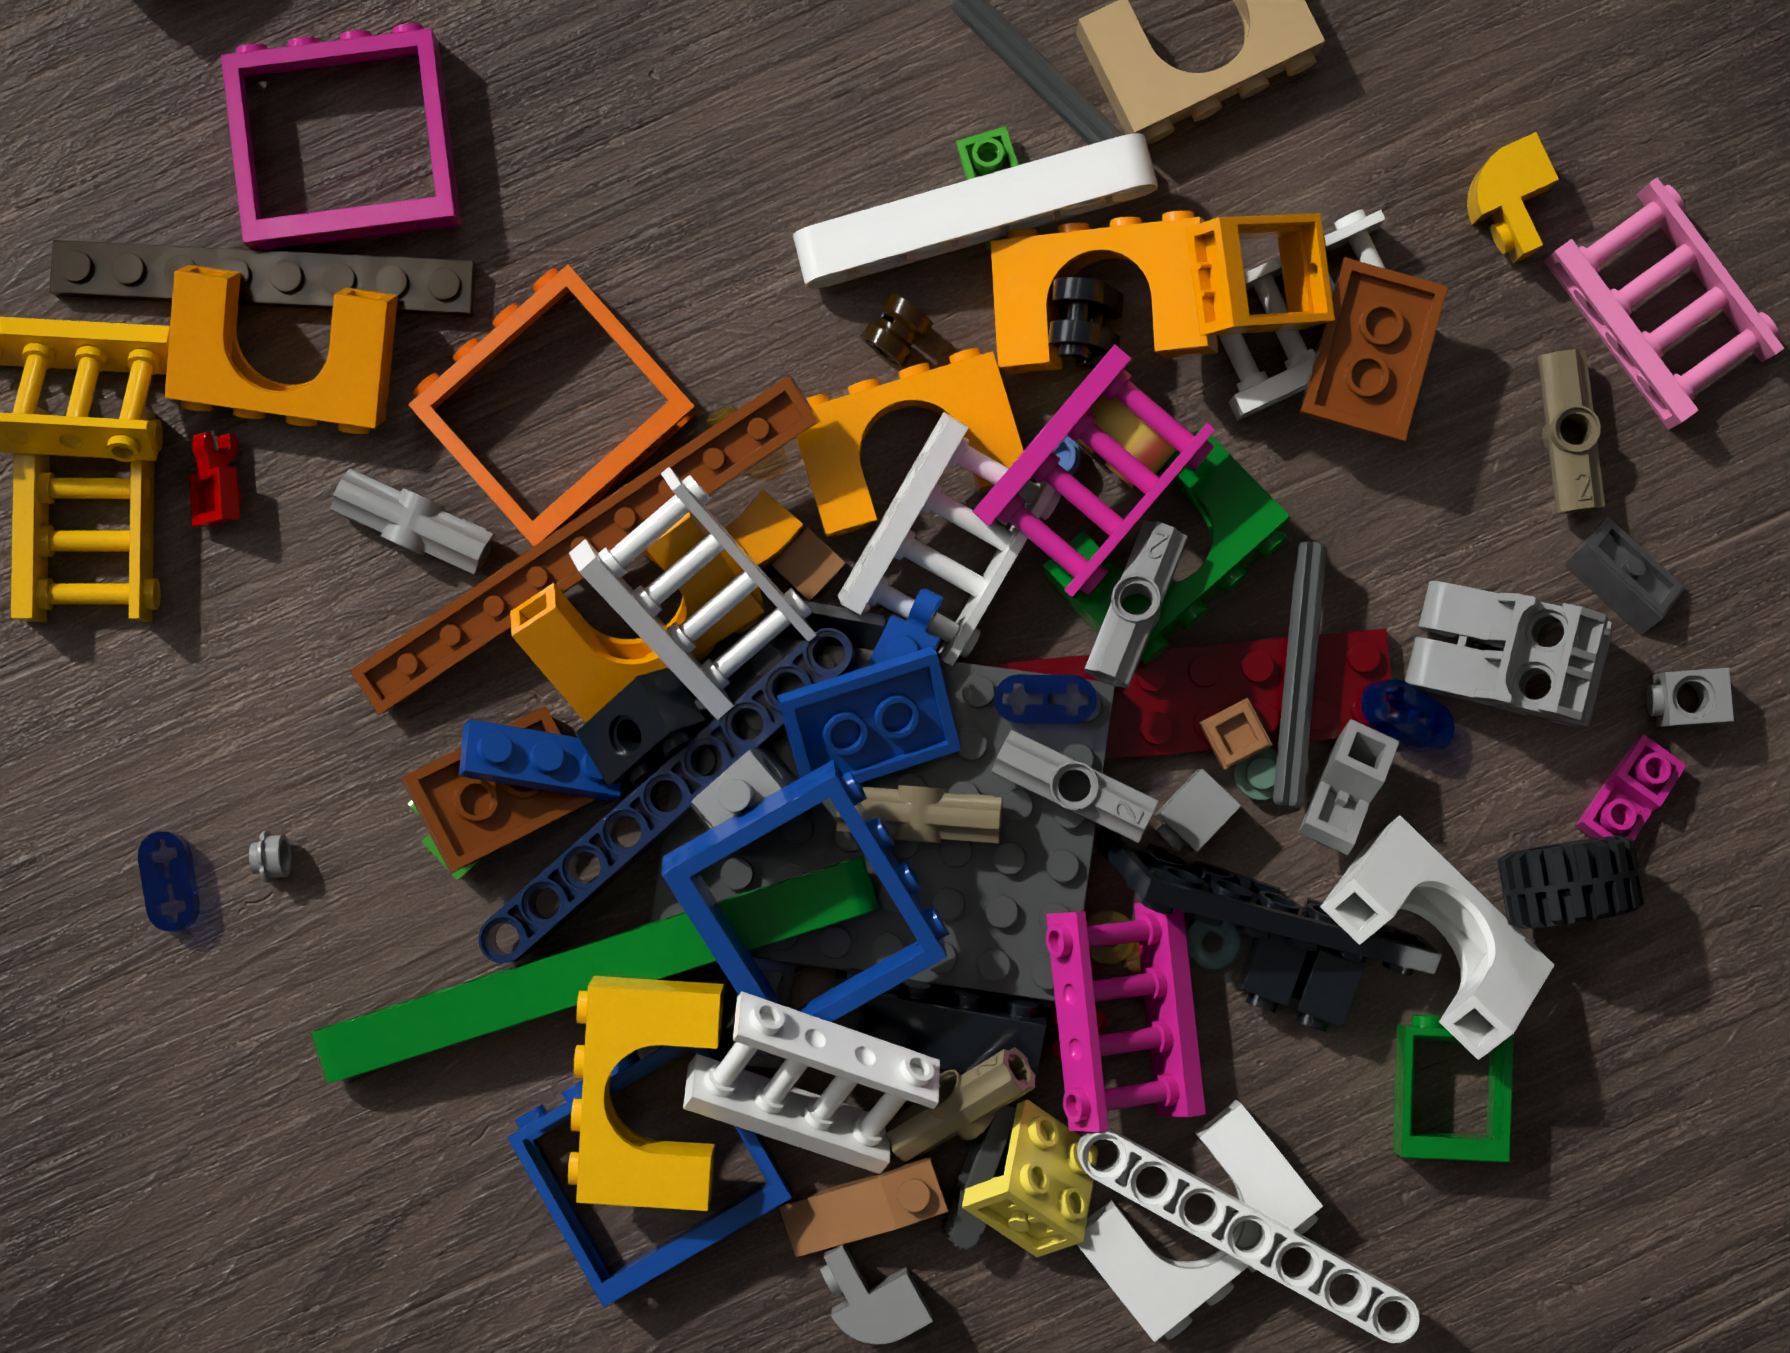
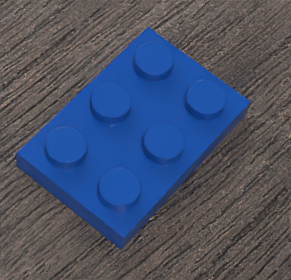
(872, 718)

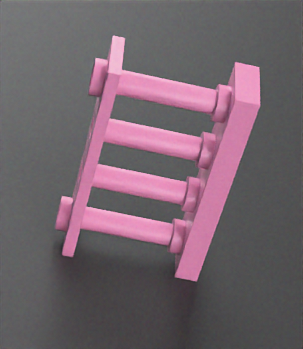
(1641, 352)

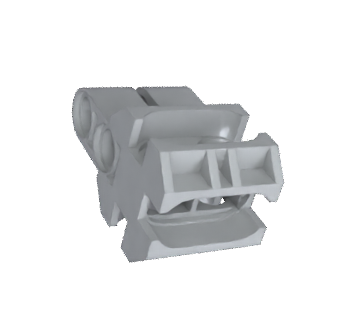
(1500, 677)

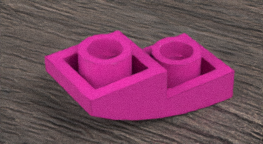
(1632, 791)

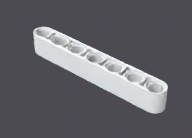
(975, 211)
(1266, 1252)

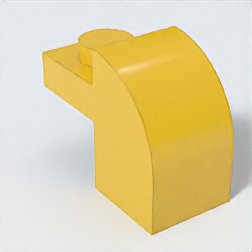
(1502, 186)

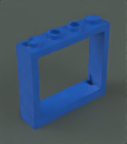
(682, 875)
(613, 1285)

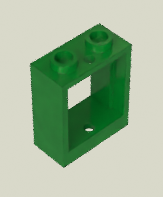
(1451, 1146)

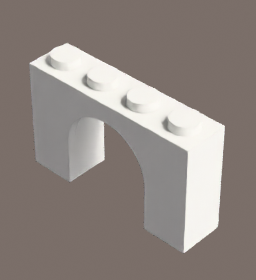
(1495, 959)
(1167, 1290)

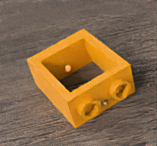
(1221, 280)

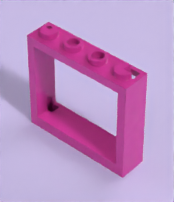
(350, 222)

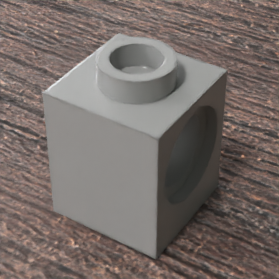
(1713, 695)
(1195, 812)

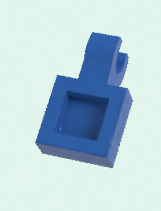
(911, 635)

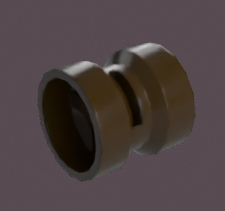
(896, 330)

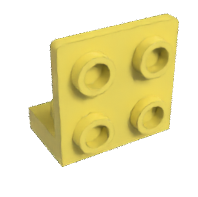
(1043, 1189)

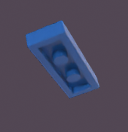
(531, 760)

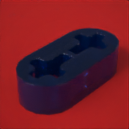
(1411, 707)
(1045, 713)
(156, 885)

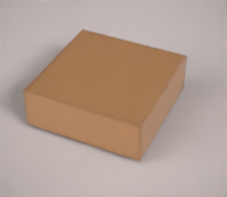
(808, 564)
(1235, 734)

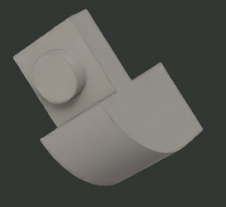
(1347, 786)
(878, 1312)

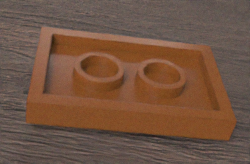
(1374, 350)
(479, 816)

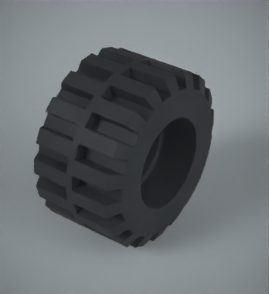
(1571, 882)

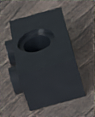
(641, 727)

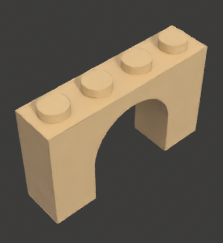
(1154, 95)

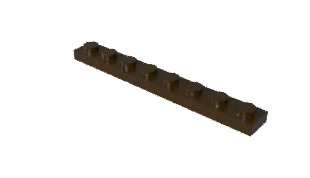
(266, 276)

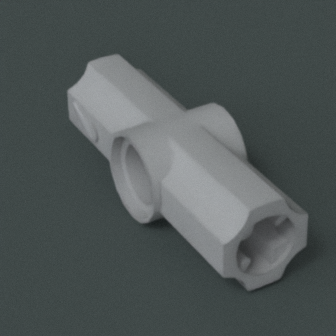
(412, 522)
(1147, 574)
(1041, 769)

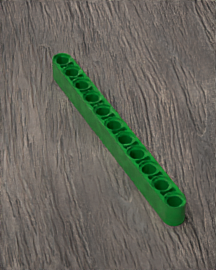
(556, 979)

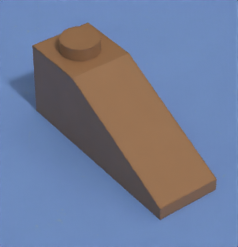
(864, 1207)

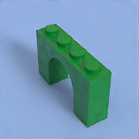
(1241, 525)

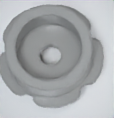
(270, 856)

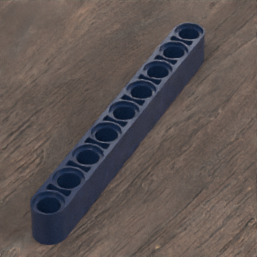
(643, 805)

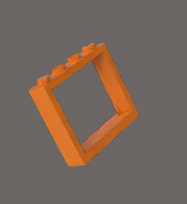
(613, 467)

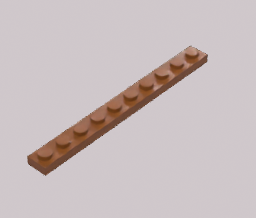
(484, 610)

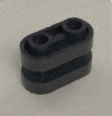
(1087, 308)

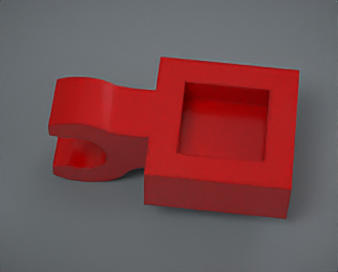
(214, 486)

